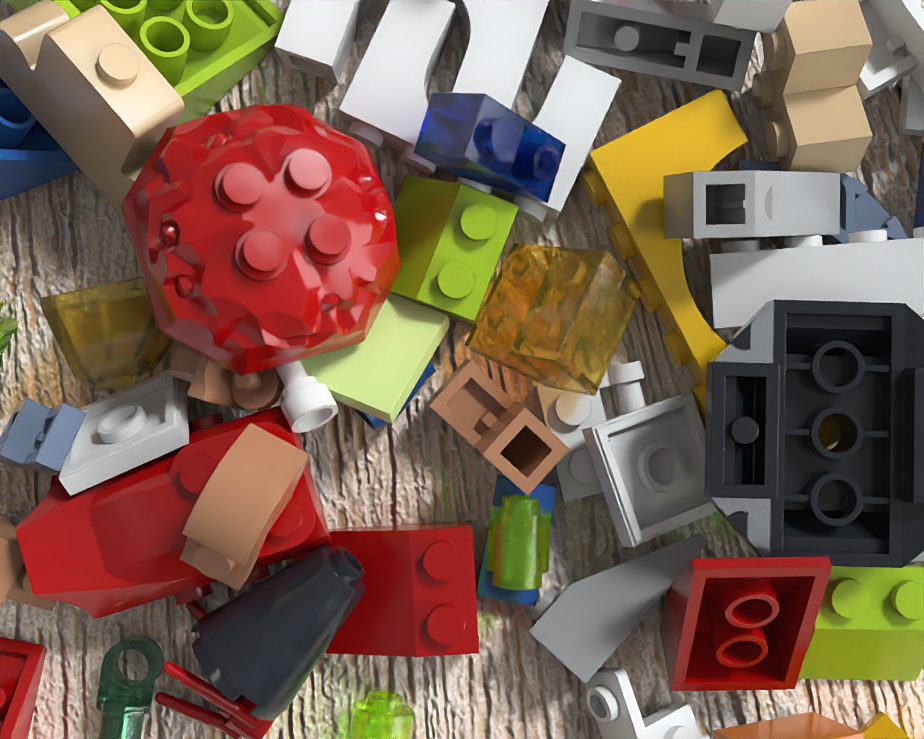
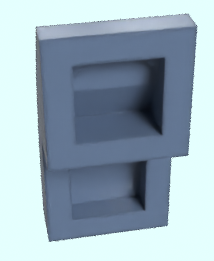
(39, 436)

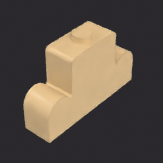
(89, 90)

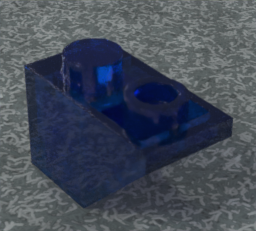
(489, 145)

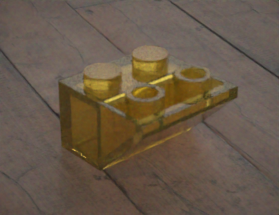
(556, 315)

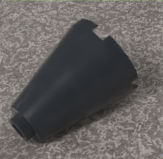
(279, 629)

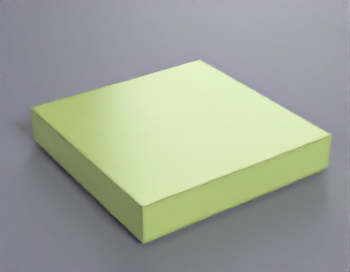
(388, 364)

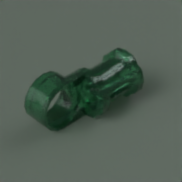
(125, 700)

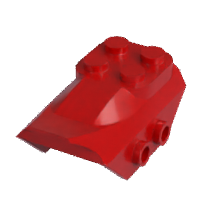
(125, 535)

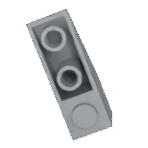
(750, 204)

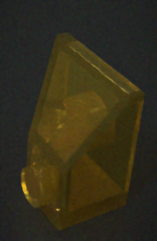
(107, 333)

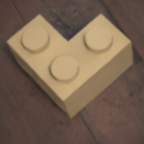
(812, 87)

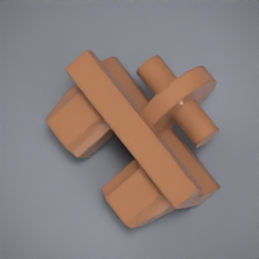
(220, 386)

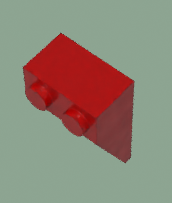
(415, 590)
(741, 622)

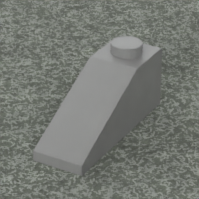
(659, 40)
(601, 610)

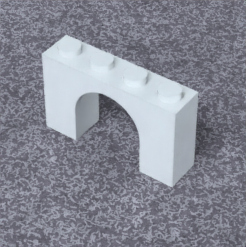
(499, 51)
(391, 86)

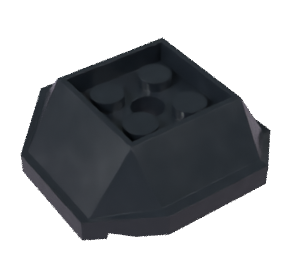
(764, 418)

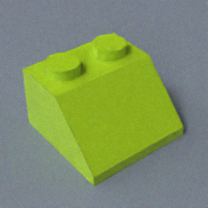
(449, 244)
(869, 625)

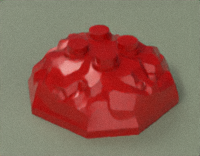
(262, 237)

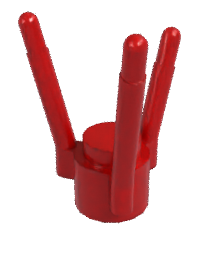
(231, 718)

